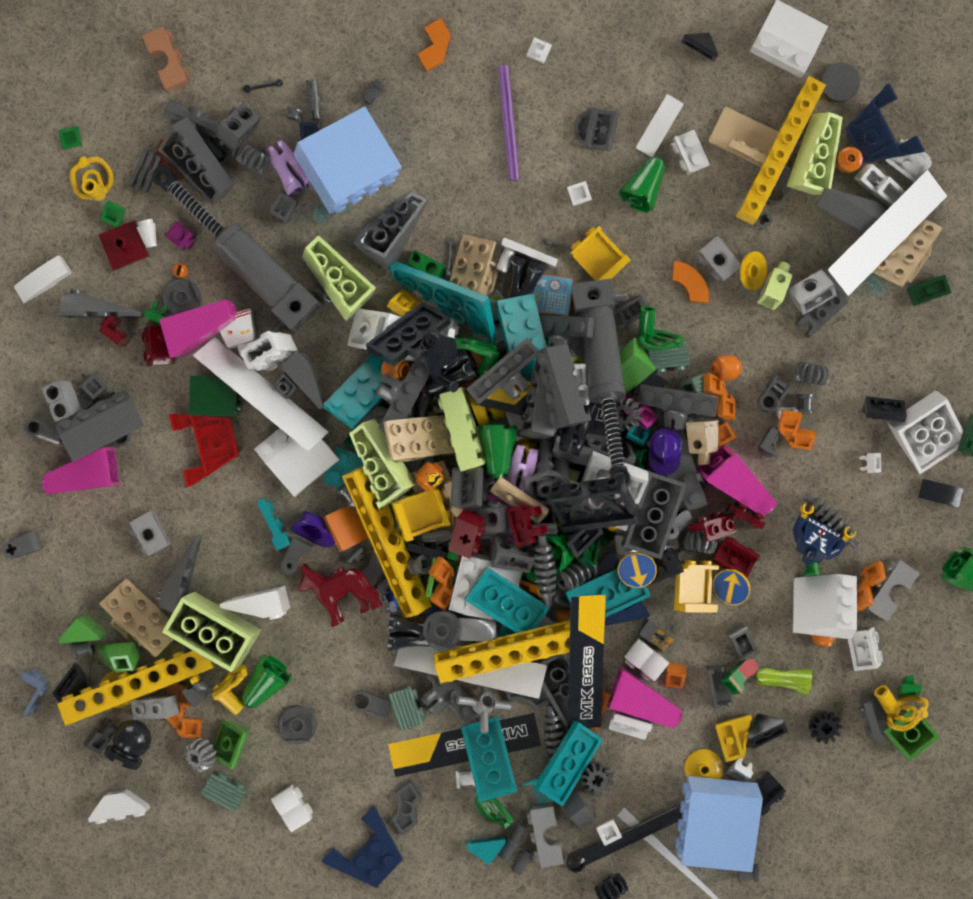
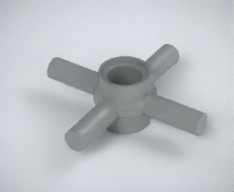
(480, 708)

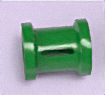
(812, 570)

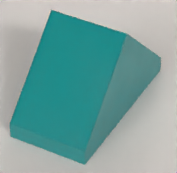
(638, 435)
(486, 848)

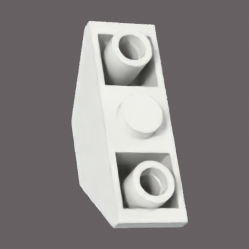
(117, 806)

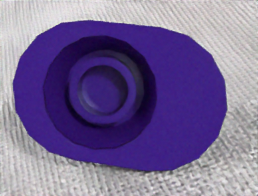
(665, 451)
(313, 529)

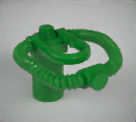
(647, 332)
(489, 351)
(495, 818)

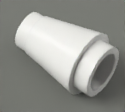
(147, 232)

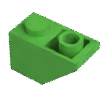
(119, 656)

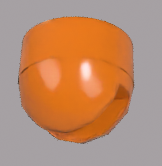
(183, 272)
(563, 615)

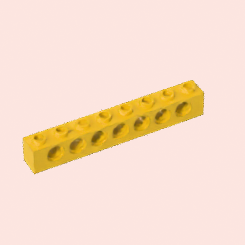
(780, 150)
(387, 545)
(502, 647)
(72, 714)

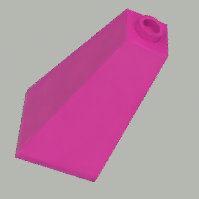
(194, 327)
(88, 472)
(736, 480)
(640, 700)

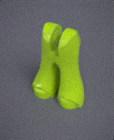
(797, 680)

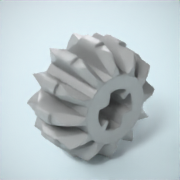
(200, 754)

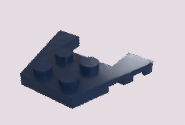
(873, 135)
(633, 612)
(376, 857)

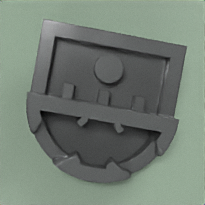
(596, 128)

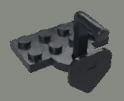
(419, 337)

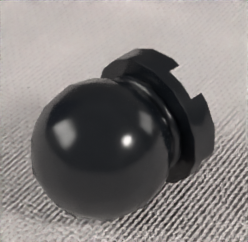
(129, 743)

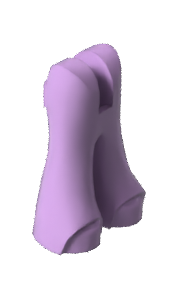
(290, 183)
(517, 465)

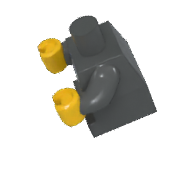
(199, 690)

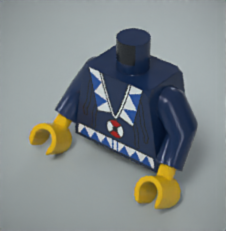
(816, 539)

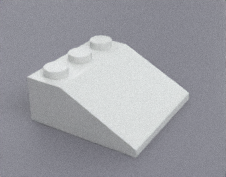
(789, 39)
(928, 432)
(293, 463)
(599, 467)
(467, 575)
(263, 604)
(825, 605)

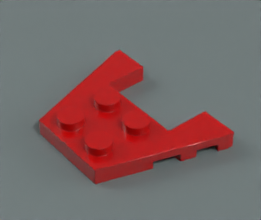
(214, 441)

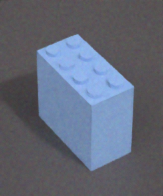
(347, 160)
(719, 824)

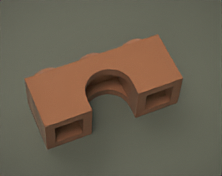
(160, 43)

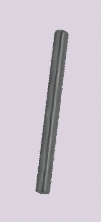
(446, 535)

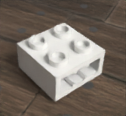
(268, 351)

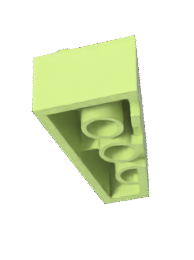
(817, 154)
(338, 278)
(462, 429)
(387, 478)

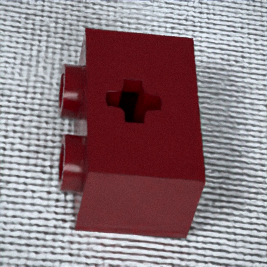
(467, 533)

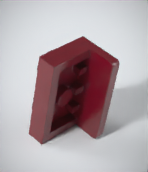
(155, 347)
(714, 527)
(735, 556)

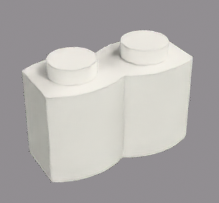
(645, 659)
(292, 808)

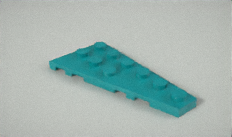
(451, 299)

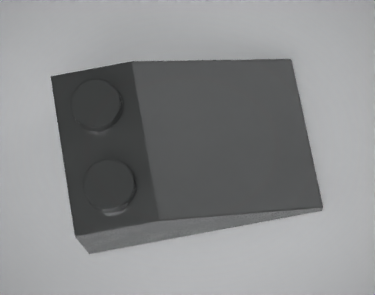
(303, 373)

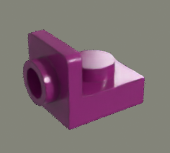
(180, 236)

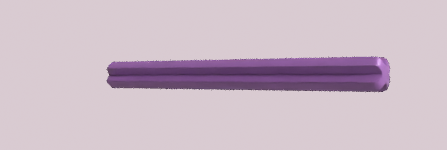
(508, 122)

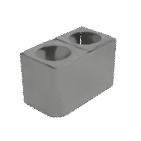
(69, 401)
(477, 629)

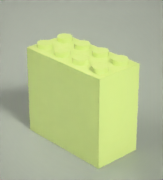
(211, 631)

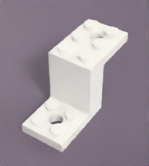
(370, 323)

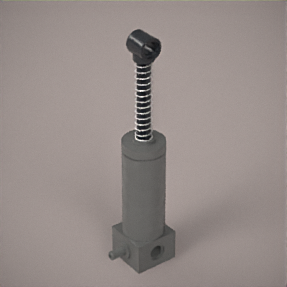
(249, 262)
(603, 360)

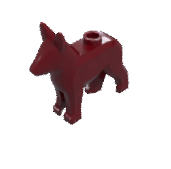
(335, 587)

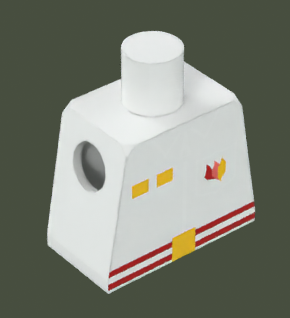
(240, 331)

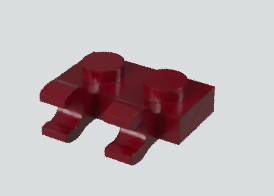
(754, 519)
(521, 525)

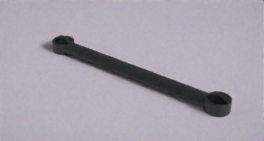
(629, 837)

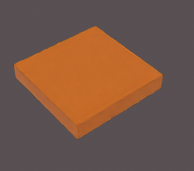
(346, 527)

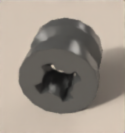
(419, 565)

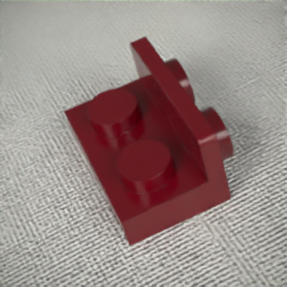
(110, 330)

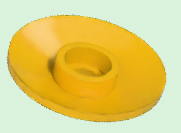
(753, 270)
(703, 758)

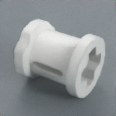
(464, 779)

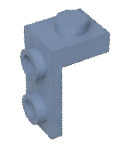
(35, 679)

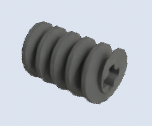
(573, 575)

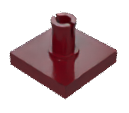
(123, 245)

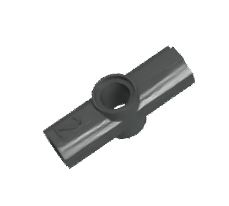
(198, 119)

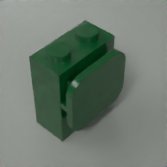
(212, 397)

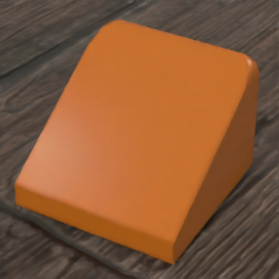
(675, 676)

